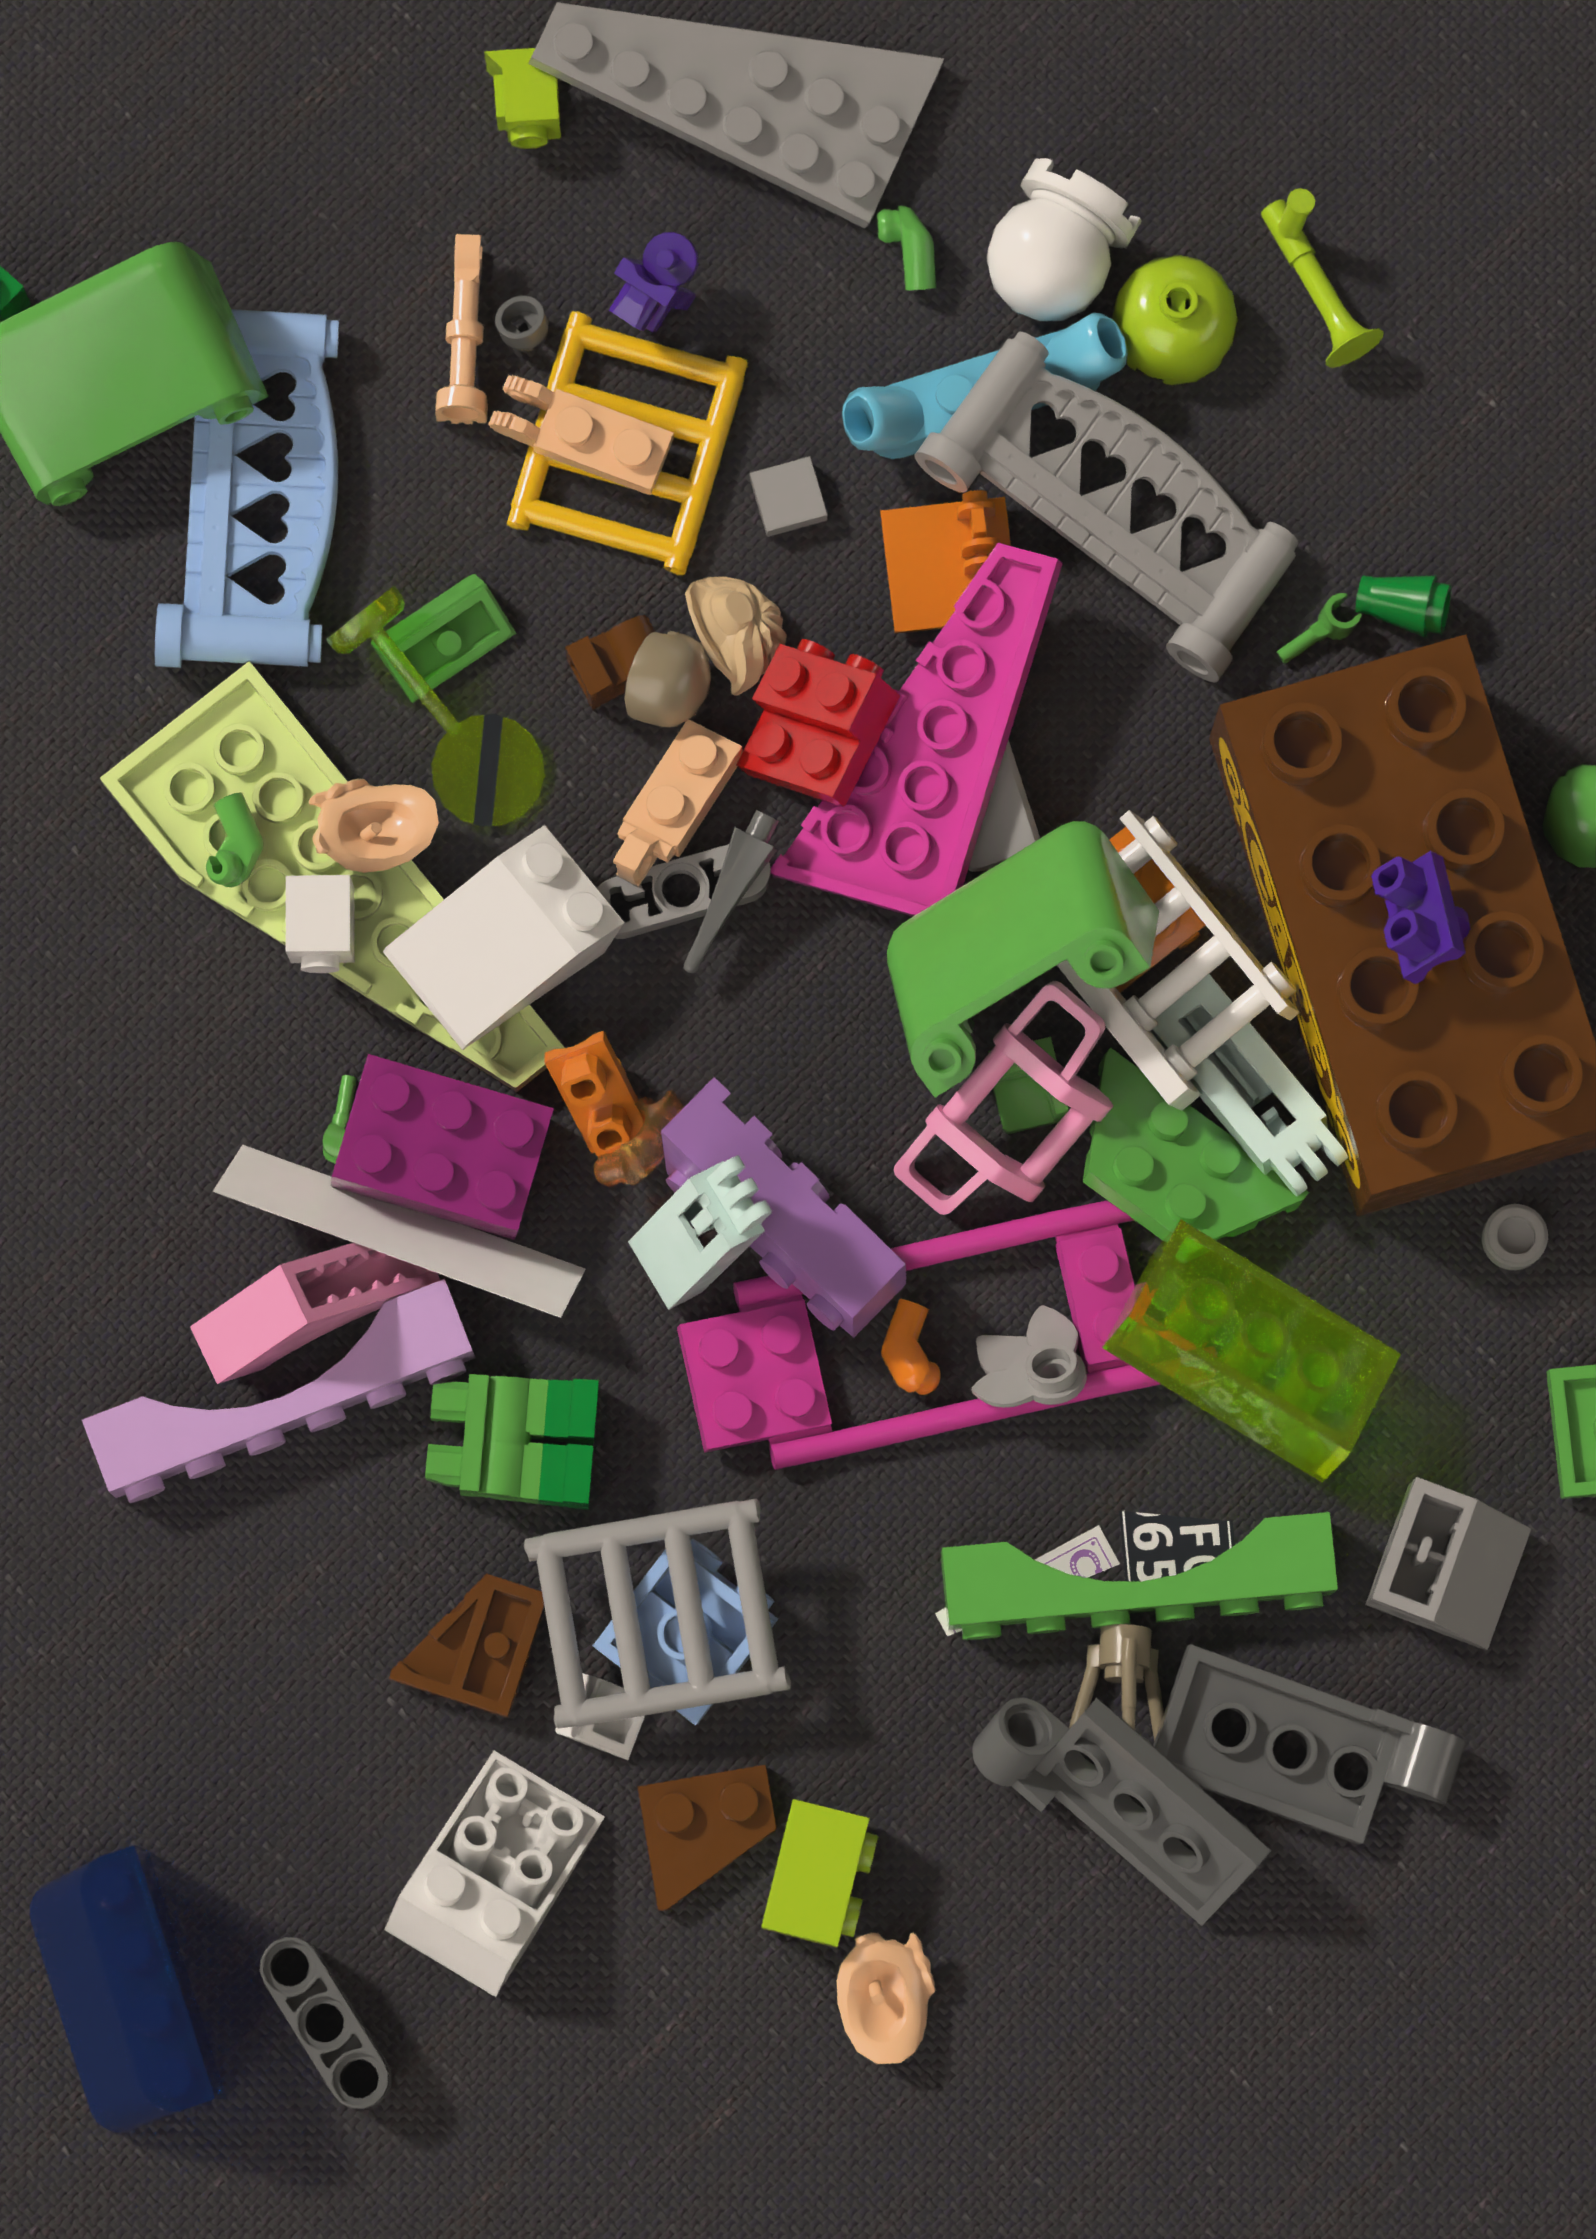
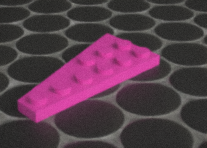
(936, 763)

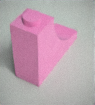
(300, 1305)

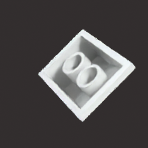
(505, 938)

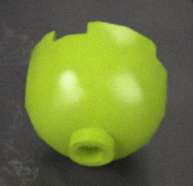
(1181, 340)

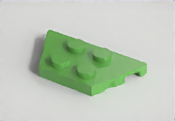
(1174, 1162)

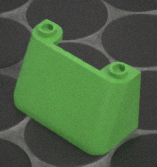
(119, 367)
(1039, 907)

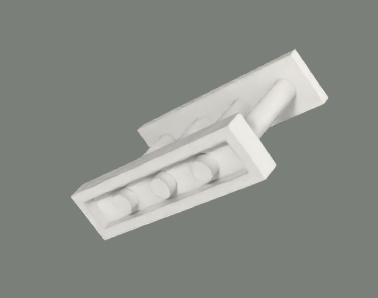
(1134, 1019)

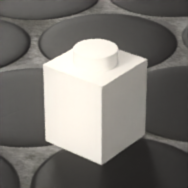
(320, 921)

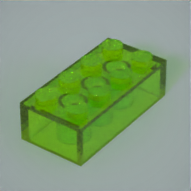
(1252, 1351)

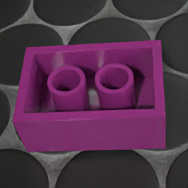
(441, 1146)

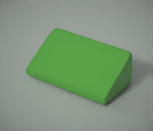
(449, 633)

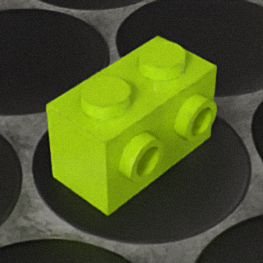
(817, 1874)

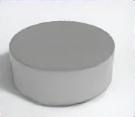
(1514, 1237)

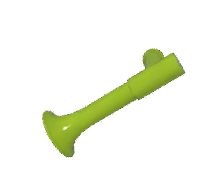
(1286, 225)

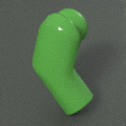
(916, 243)

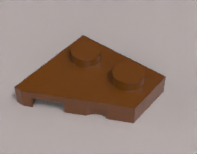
(478, 1647)
(702, 1827)

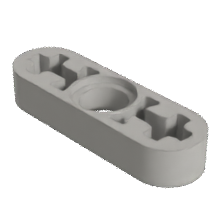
(671, 915)

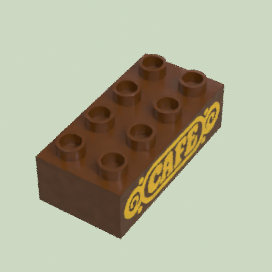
(1492, 1049)

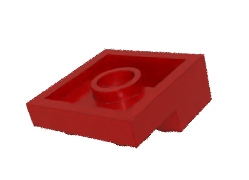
(817, 721)

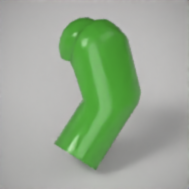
(241, 845)

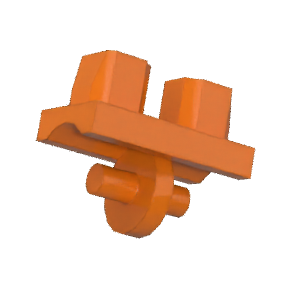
(596, 1093)

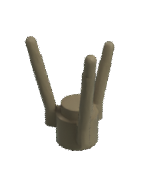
(1126, 1657)

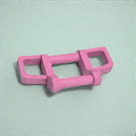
(1013, 1047)

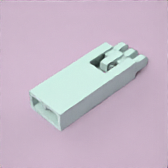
(1239, 1078)
(706, 1201)

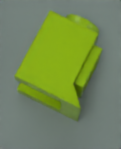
(524, 98)

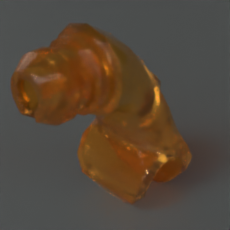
(645, 1151)

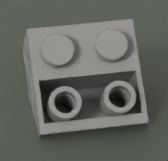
(1448, 1563)

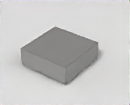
(788, 496)

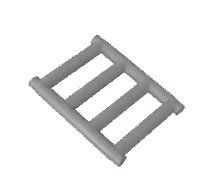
(675, 1531)

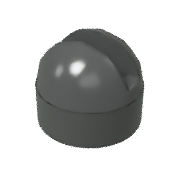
(532, 315)

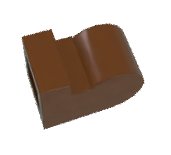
(606, 659)

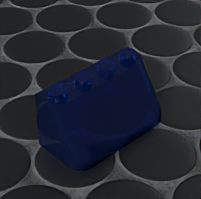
(124, 1992)

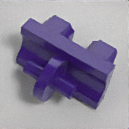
(655, 282)
(1422, 914)

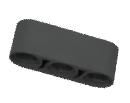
(297, 2006)

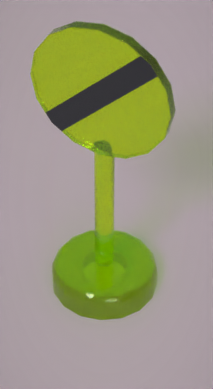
(483, 766)

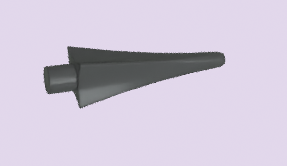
(743, 863)

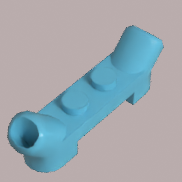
(903, 414)

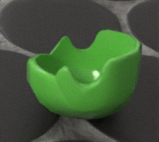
(1571, 816)

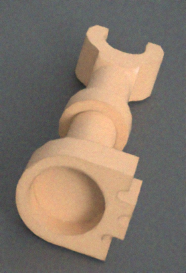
(461, 399)

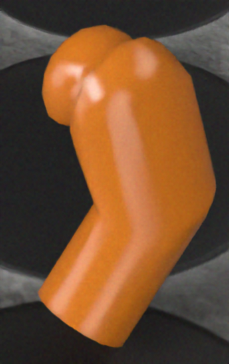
(903, 1352)

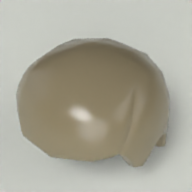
(667, 679)

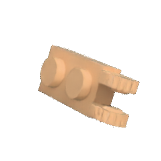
(587, 435)

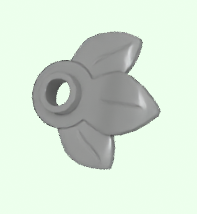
(1026, 1367)

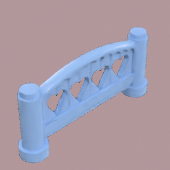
(218, 615)

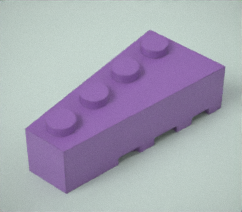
(804, 1242)

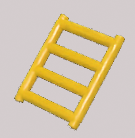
(708, 434)

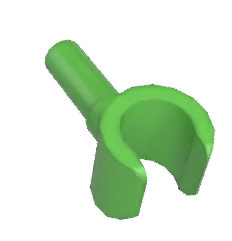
(1325, 627)
(335, 1131)

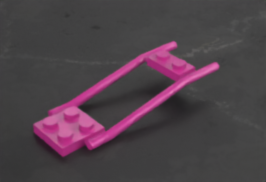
(760, 1372)

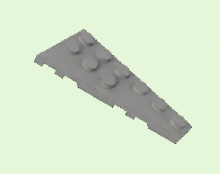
(778, 105)

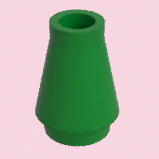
(1407, 602)

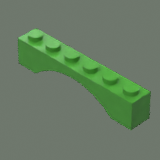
(1004, 1586)

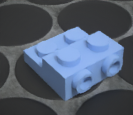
(661, 1627)

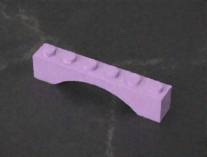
(153, 1440)

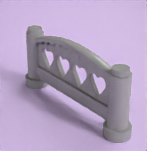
(993, 438)

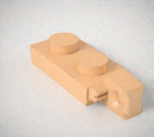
(675, 800)

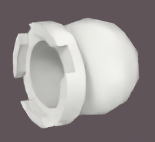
(1054, 249)

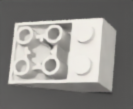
(493, 1873)

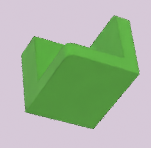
(1023, 1101)

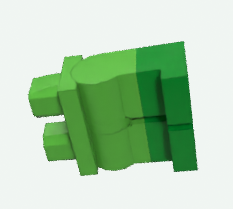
(498, 1435)

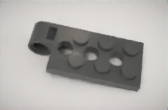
(1394, 1748)
(1043, 1760)

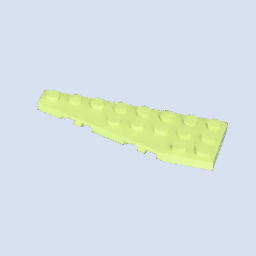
(253, 745)

